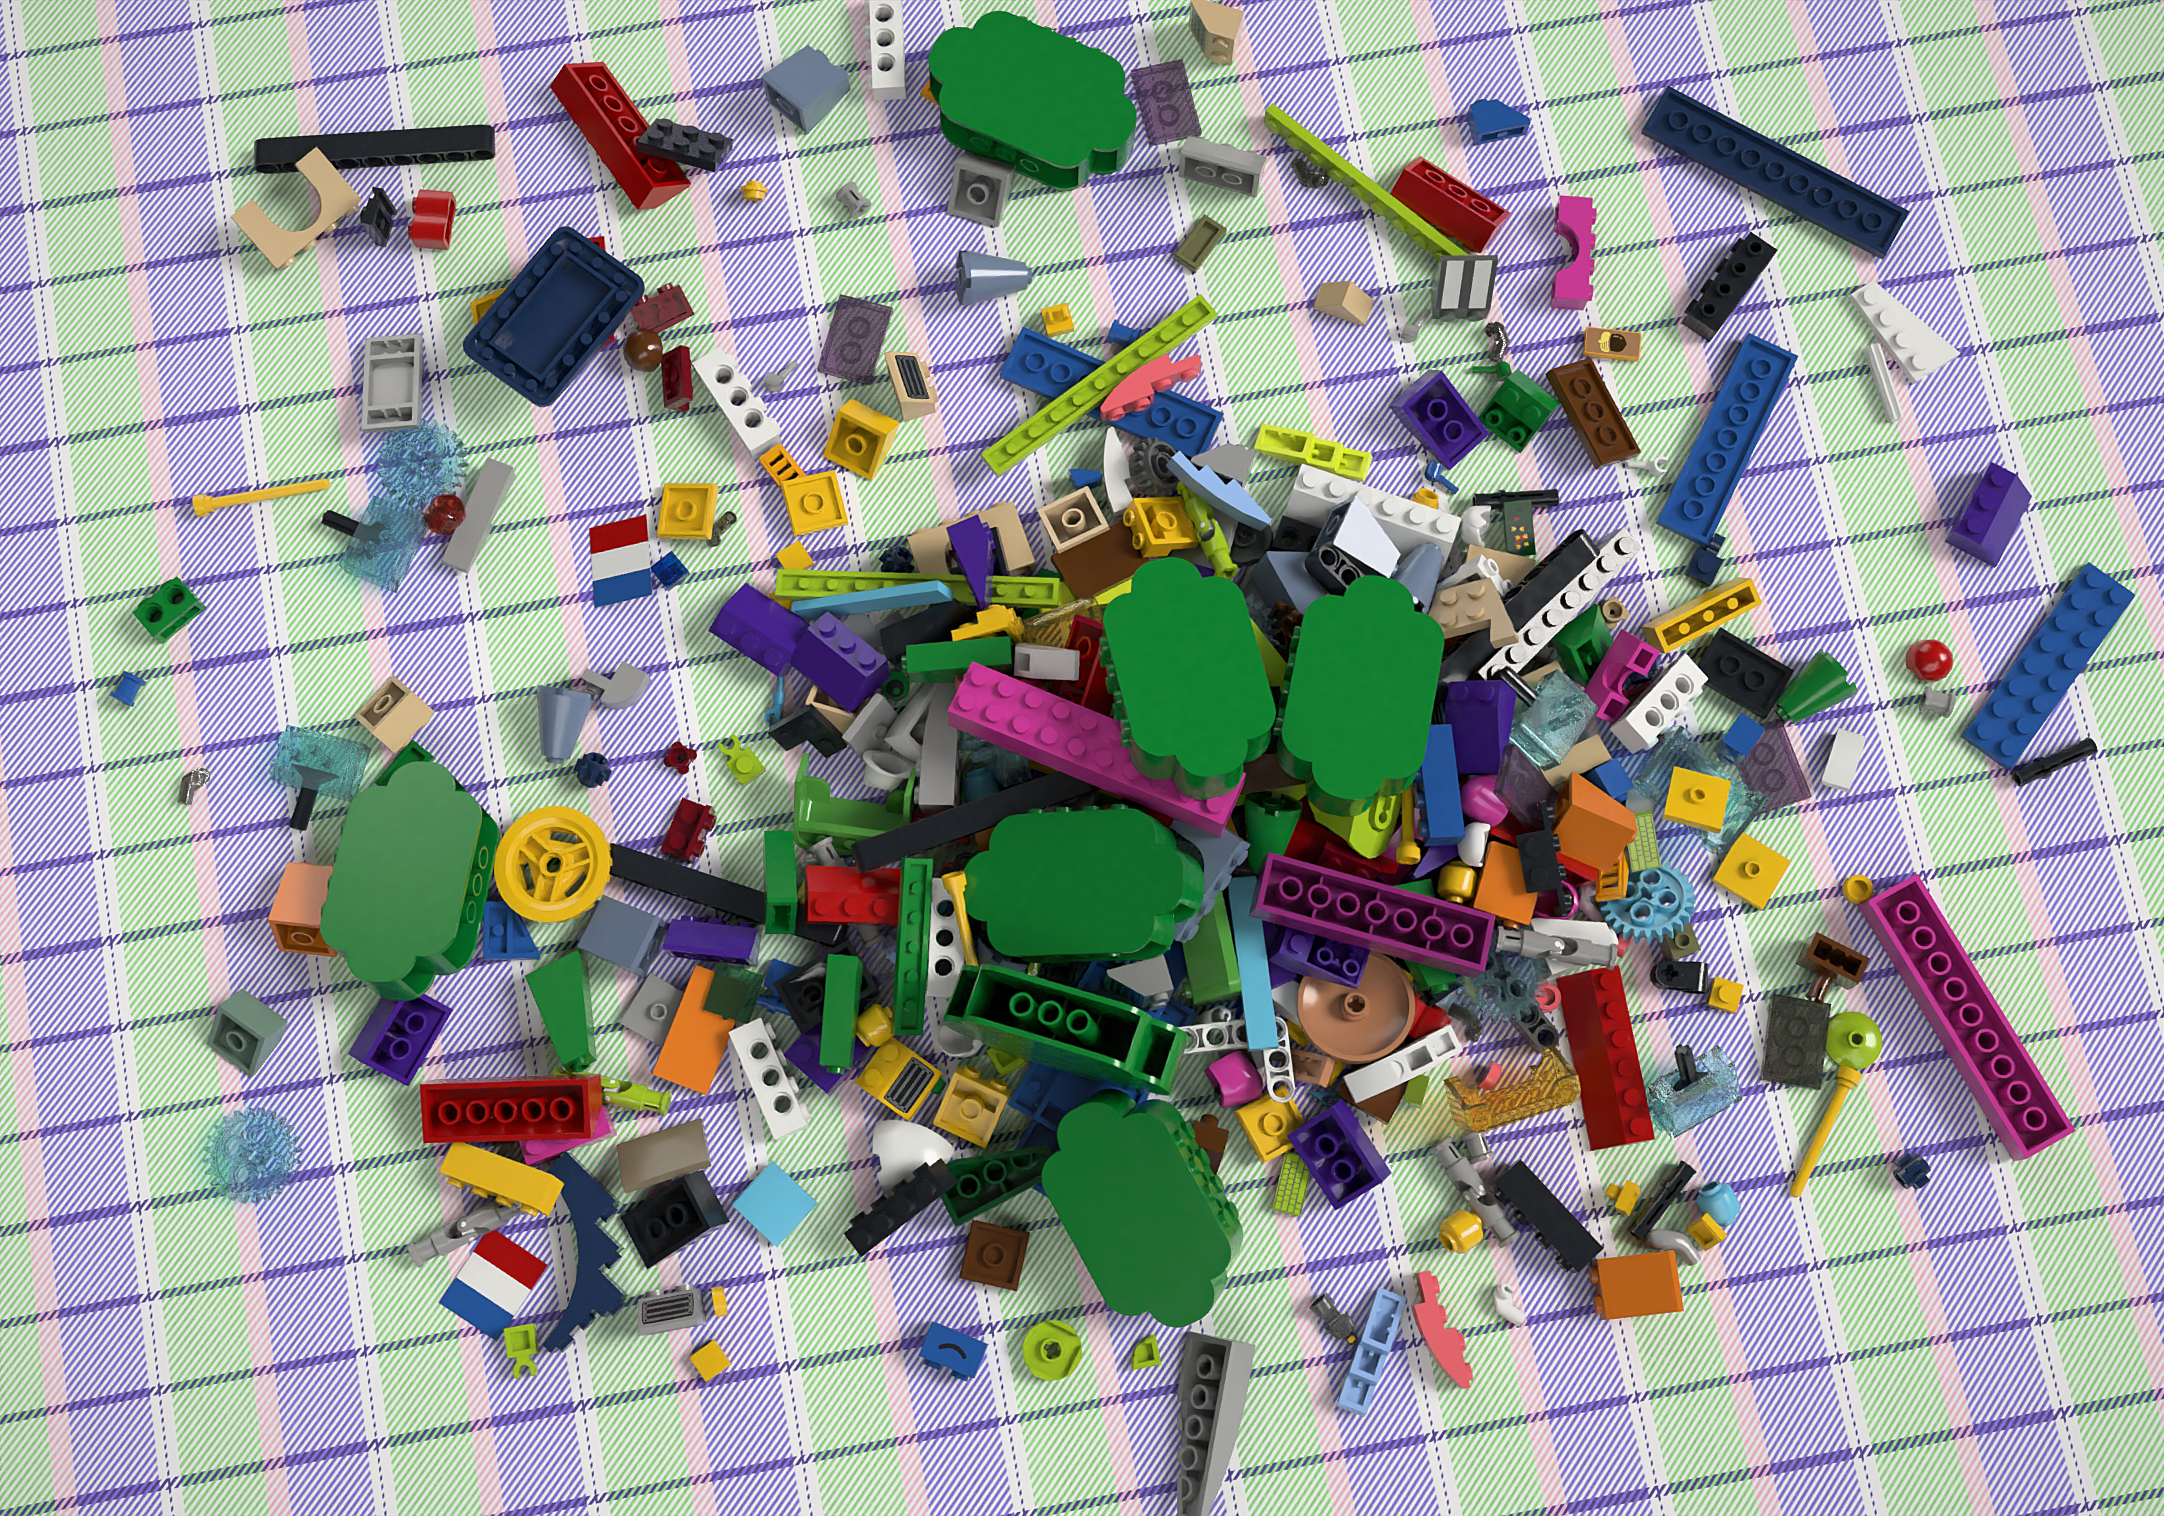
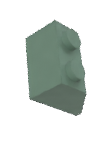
(246, 1031)

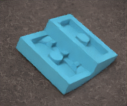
(774, 1203)

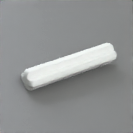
(1883, 383)

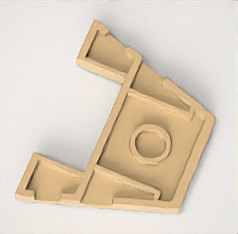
(1472, 609)

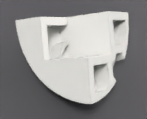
(904, 1148)

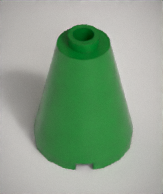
(1814, 689)
(1269, 824)

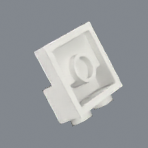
(1476, 570)

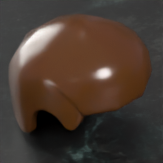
(643, 350)

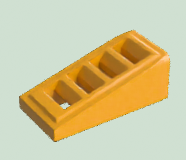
(773, 455)
(1619, 878)

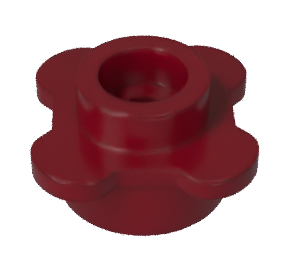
(677, 750)

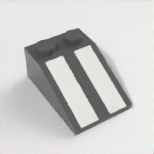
(1463, 287)

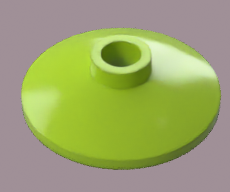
(1840, 1045)

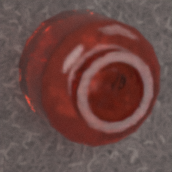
(445, 514)

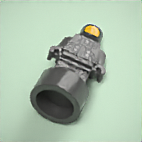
(1339, 1325)

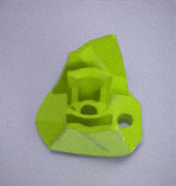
(1369, 831)

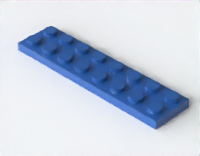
(1055, 368)
(1727, 440)
(2048, 666)

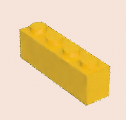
(1701, 614)
(501, 1178)

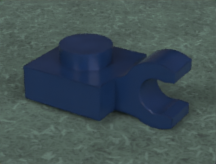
(1705, 563)

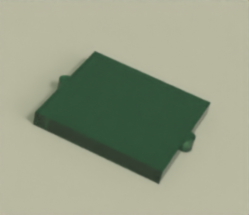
(733, 992)

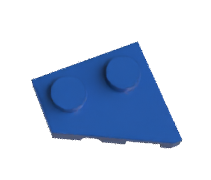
(506, 934)

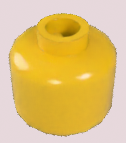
(1457, 882)
(875, 1025)
(1461, 1231)

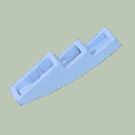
(1227, 498)
(1371, 1352)

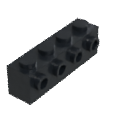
(1729, 287)
(903, 1205)
(1546, 1216)

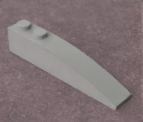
(940, 759)
(1212, 1405)

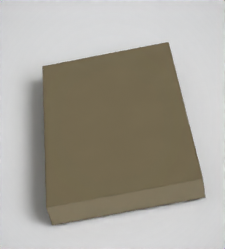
(663, 1155)

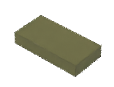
(1200, 243)

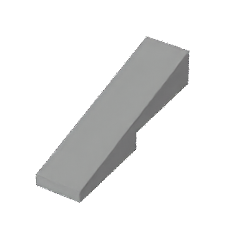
(480, 511)

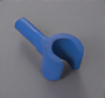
(1433, 473)

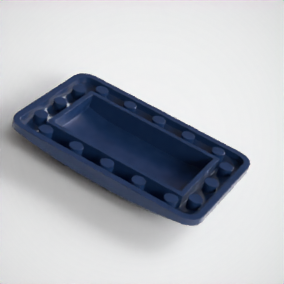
(554, 317)

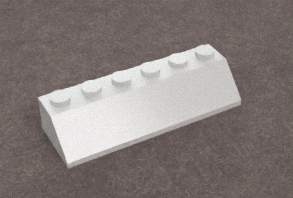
(1401, 519)

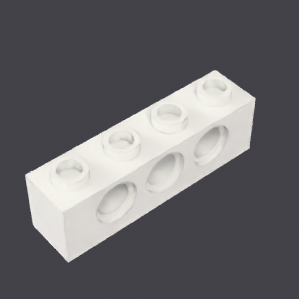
(892, 83)
(710, 370)
(1659, 704)
(935, 984)
(745, 1040)

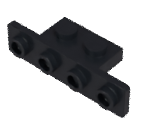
(1539, 860)

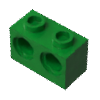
(173, 615)

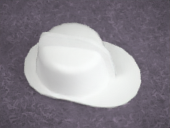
(886, 769)

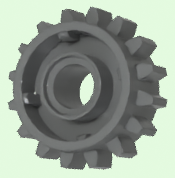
(1149, 468)

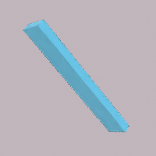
(873, 600)
(1252, 967)

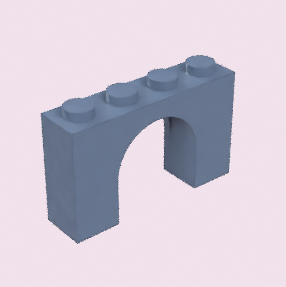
(1220, 860)

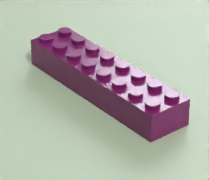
(1372, 915)

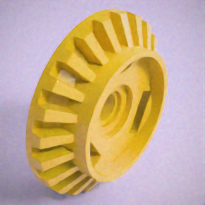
(530, 843)

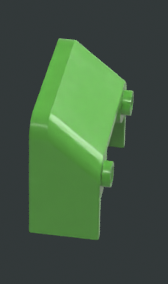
(845, 820)
(1212, 960)

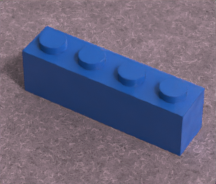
(1439, 791)

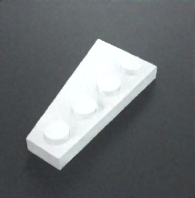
(1905, 336)

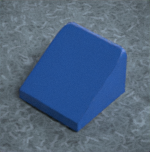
(1083, 478)

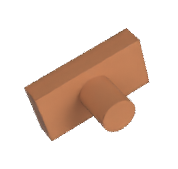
(1310, 1067)

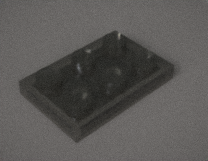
(1795, 1042)

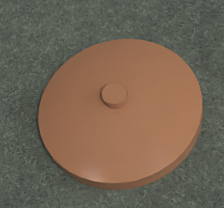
(1358, 1022)

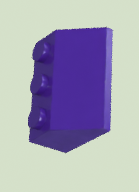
(1990, 514)
(760, 629)
(839, 662)
(713, 941)
(400, 1036)
(1339, 1154)

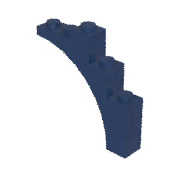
(597, 1249)

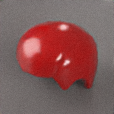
(1929, 660)

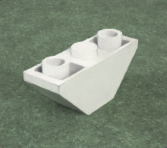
(1046, 662)

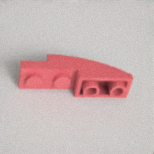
(1138, 388)
(1442, 1343)

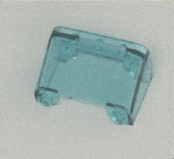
(1676, 750)

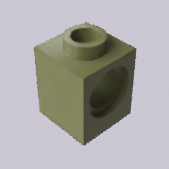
(1681, 945)

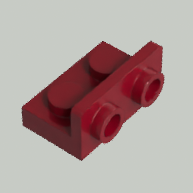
(662, 309)
(677, 379)
(689, 830)
(1347, 861)

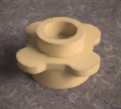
(1620, 611)

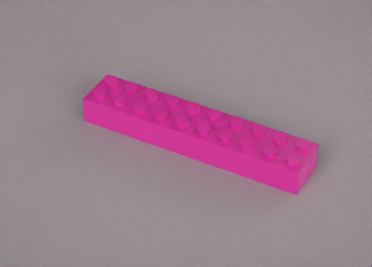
(1073, 743)
(1966, 1019)

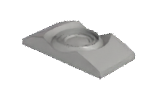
(392, 383)

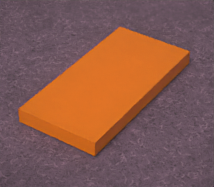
(694, 1038)

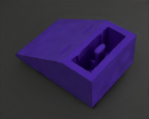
(1318, 957)

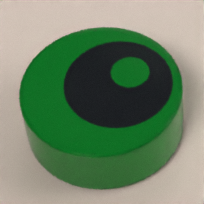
(896, 687)

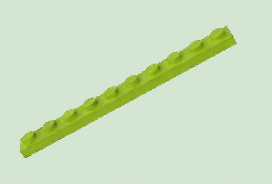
(1359, 184)
(1097, 386)
(1006, 590)

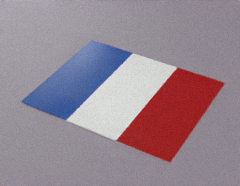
(620, 561)
(493, 1284)

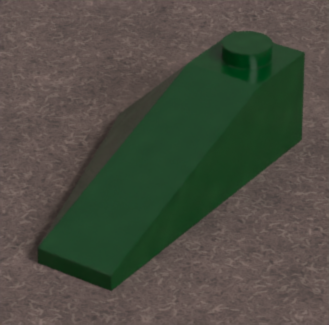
(992, 1180)

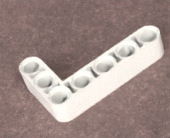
(1231, 1042)

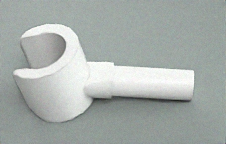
(1651, 466)

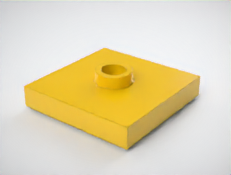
(814, 503)
(687, 511)
(1696, 800)
(1751, 871)
(1269, 1123)

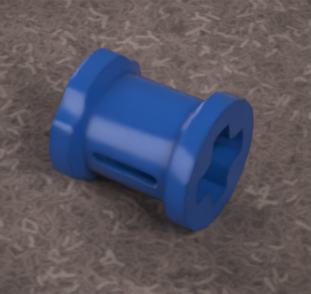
(1122, 334)
(128, 688)

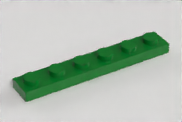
(912, 946)

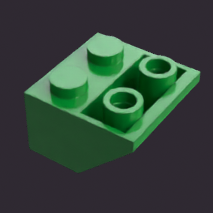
(1518, 410)
(1583, 644)

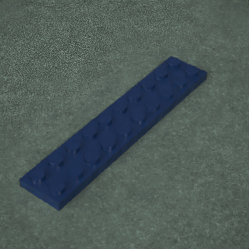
(1775, 172)

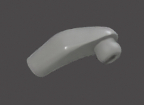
(1675, 1241)

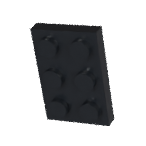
(685, 144)
(1743, 673)

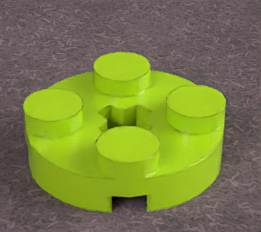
(1068, 1344)

